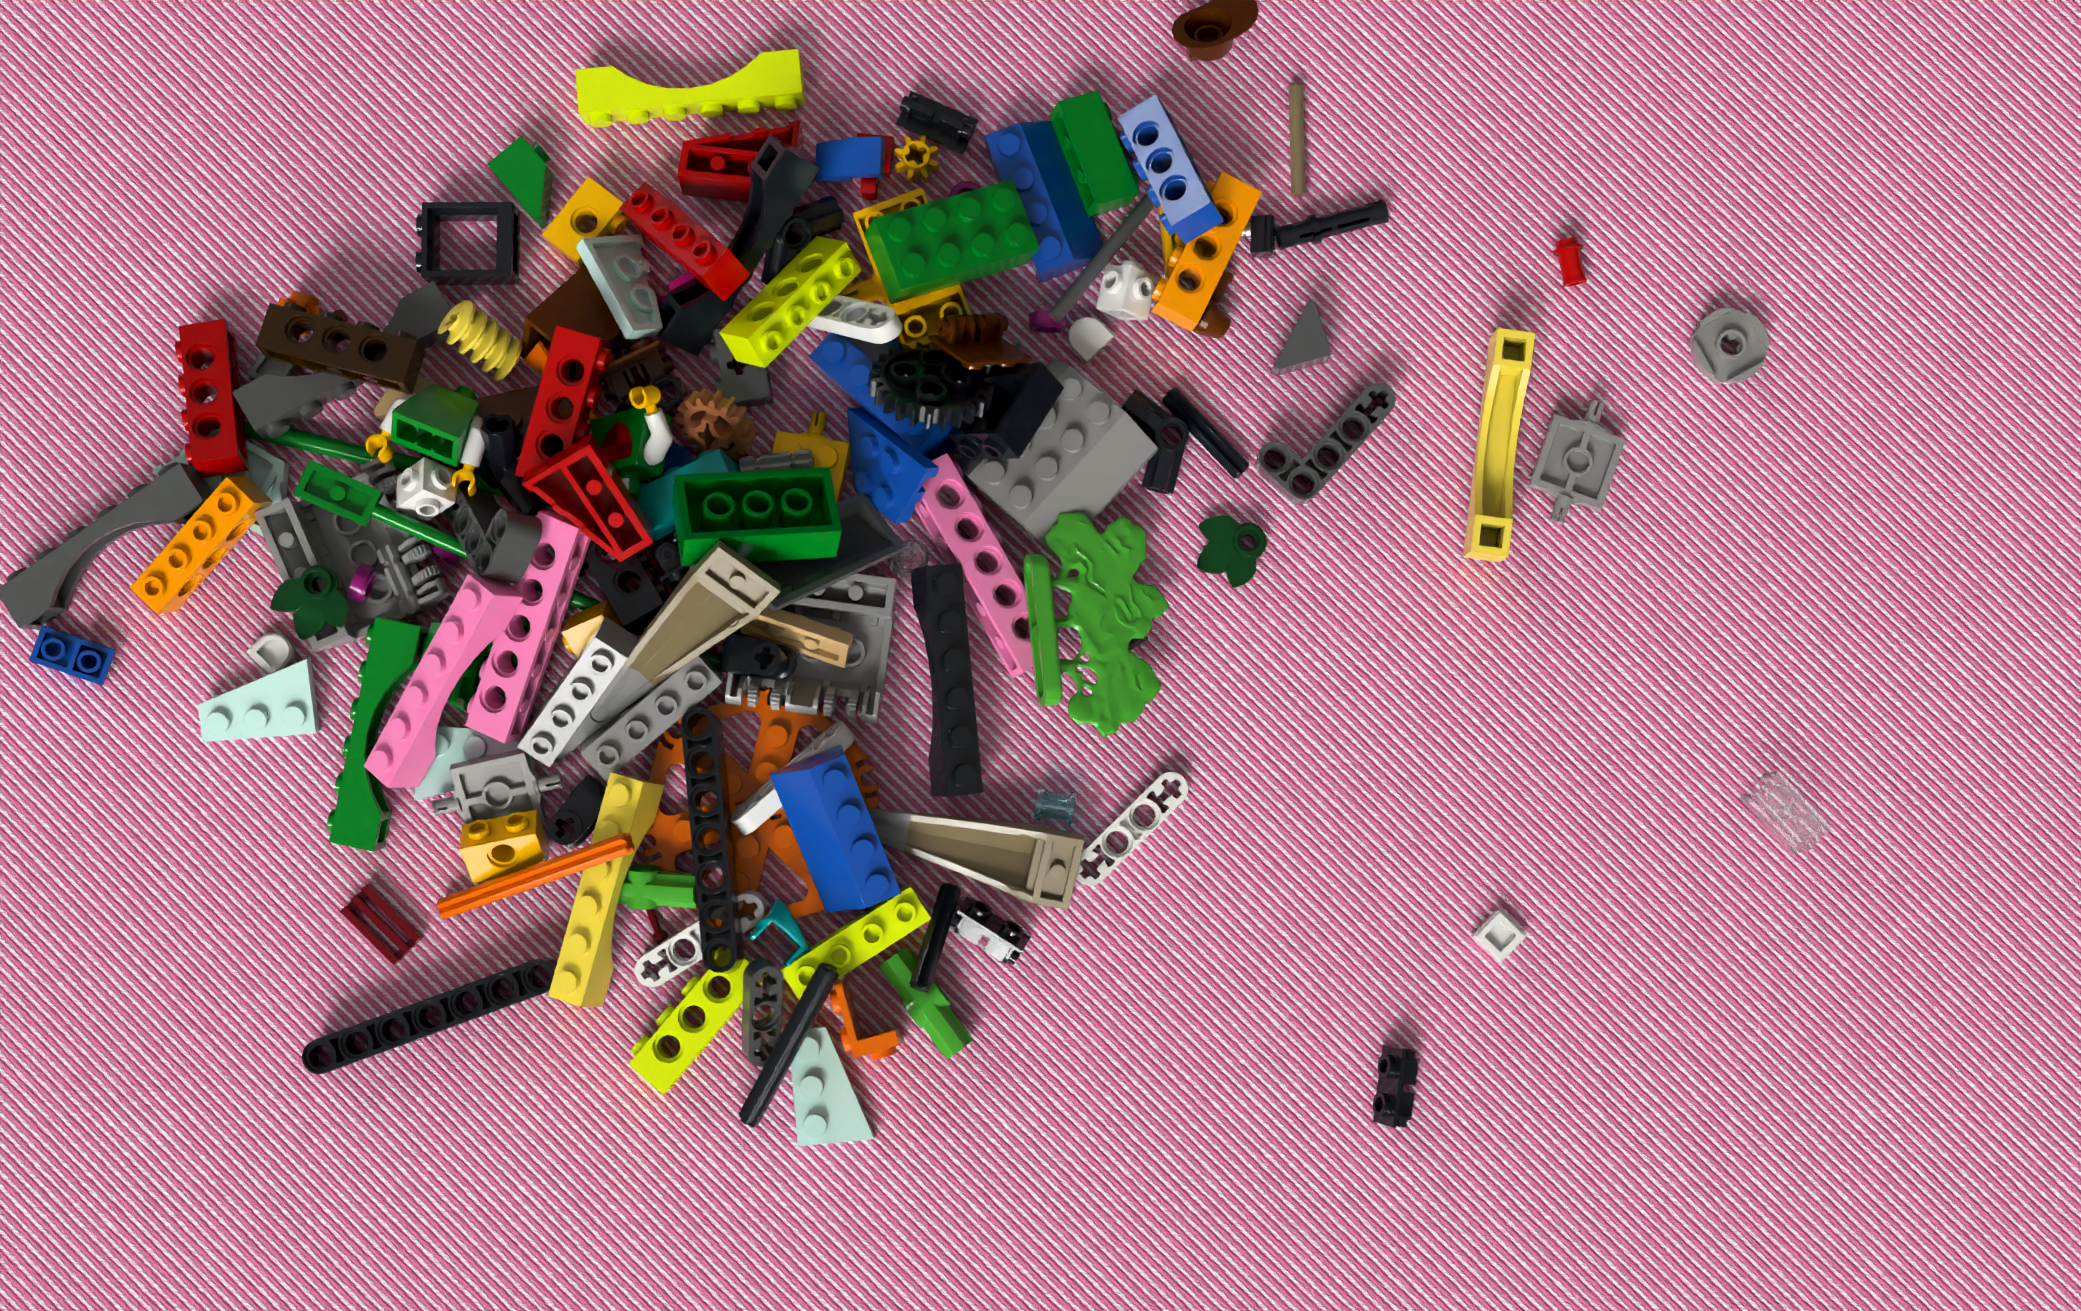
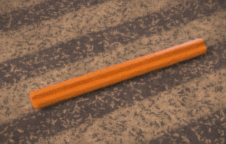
(536, 875)

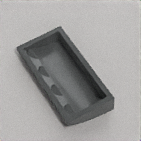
(863, 543)

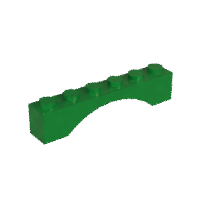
(361, 808)

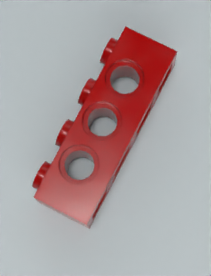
(685, 241)
(556, 386)
(227, 449)

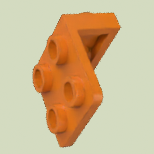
(877, 1044)

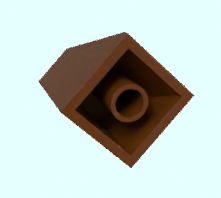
(577, 307)

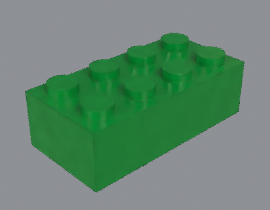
(951, 241)
(757, 514)

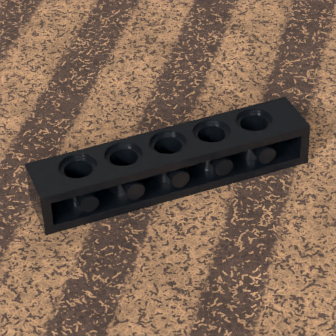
(632, 608)

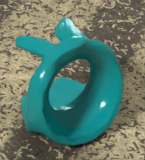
(784, 921)

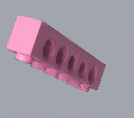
(985, 542)
(533, 649)

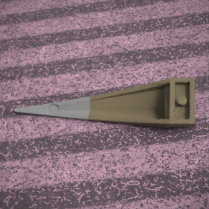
(702, 610)
(1008, 855)

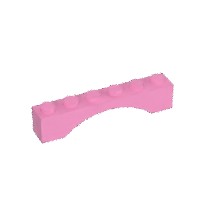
(473, 621)

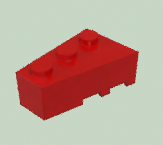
(721, 163)
(593, 497)

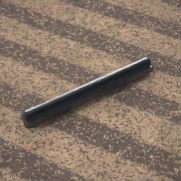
(788, 1044)

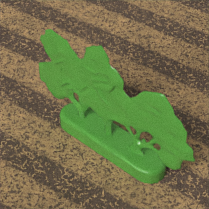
(1105, 610)

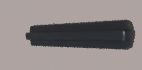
(1205, 432)
(935, 937)

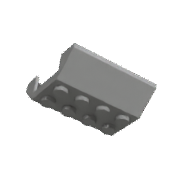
(1071, 464)
(309, 536)
(858, 606)

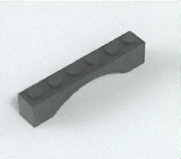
(278, 400)
(46, 587)

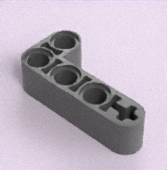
(1333, 440)
(493, 538)

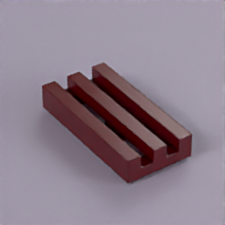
(358, 901)

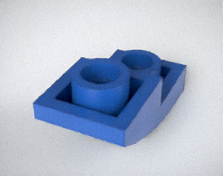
(850, 159)
(72, 655)

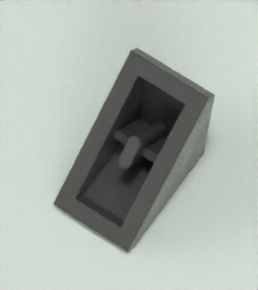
(1305, 345)

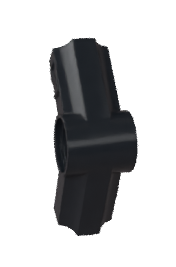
(805, 224)
(501, 461)
(1164, 466)

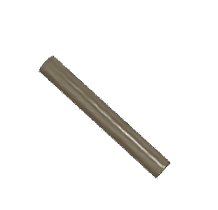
(1297, 140)

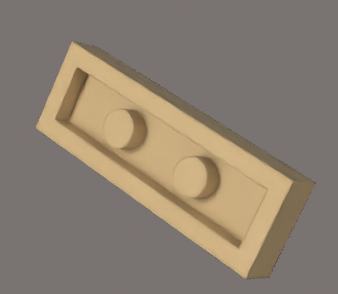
(802, 635)

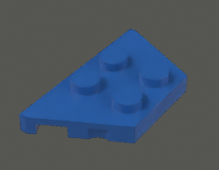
(886, 467)

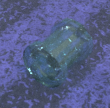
(1055, 806)

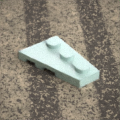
(623, 283)
(267, 707)
(456, 746)
(823, 1095)

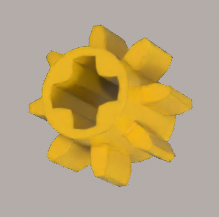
(922, 151)

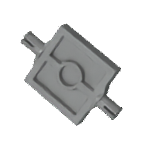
(1576, 462)
(496, 787)

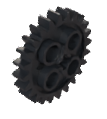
(929, 387)

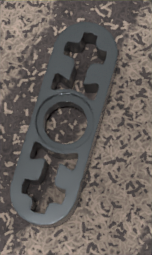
(754, 998)

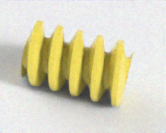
(483, 337)

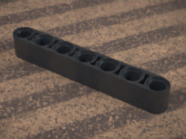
(720, 857)
(415, 1020)

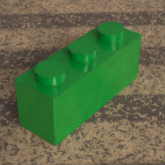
(1094, 153)

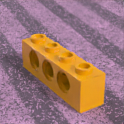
(1187, 306)
(200, 544)

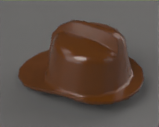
(1213, 26)

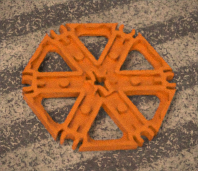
(772, 752)

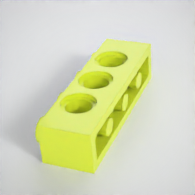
(790, 301)
(860, 938)
(665, 1070)

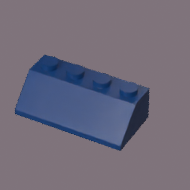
(1049, 195)
(848, 366)
(835, 831)

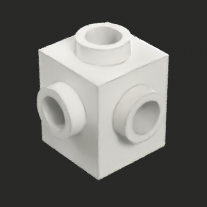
(1126, 291)
(425, 489)

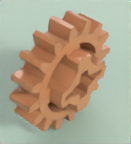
(716, 423)

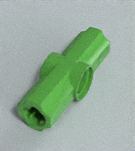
(650, 888)
(927, 1008)

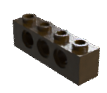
(395, 371)

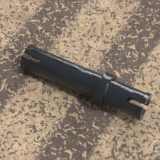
(1332, 224)

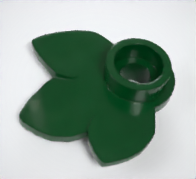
(1225, 549)
(312, 607)

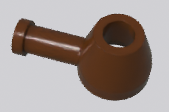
(1215, 320)

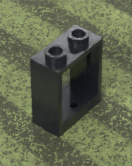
(507, 242)
(1017, 410)

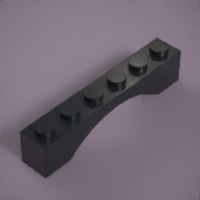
(778, 182)
(954, 736)

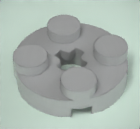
(1720, 365)

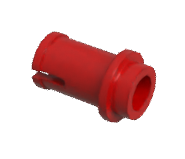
(1570, 261)

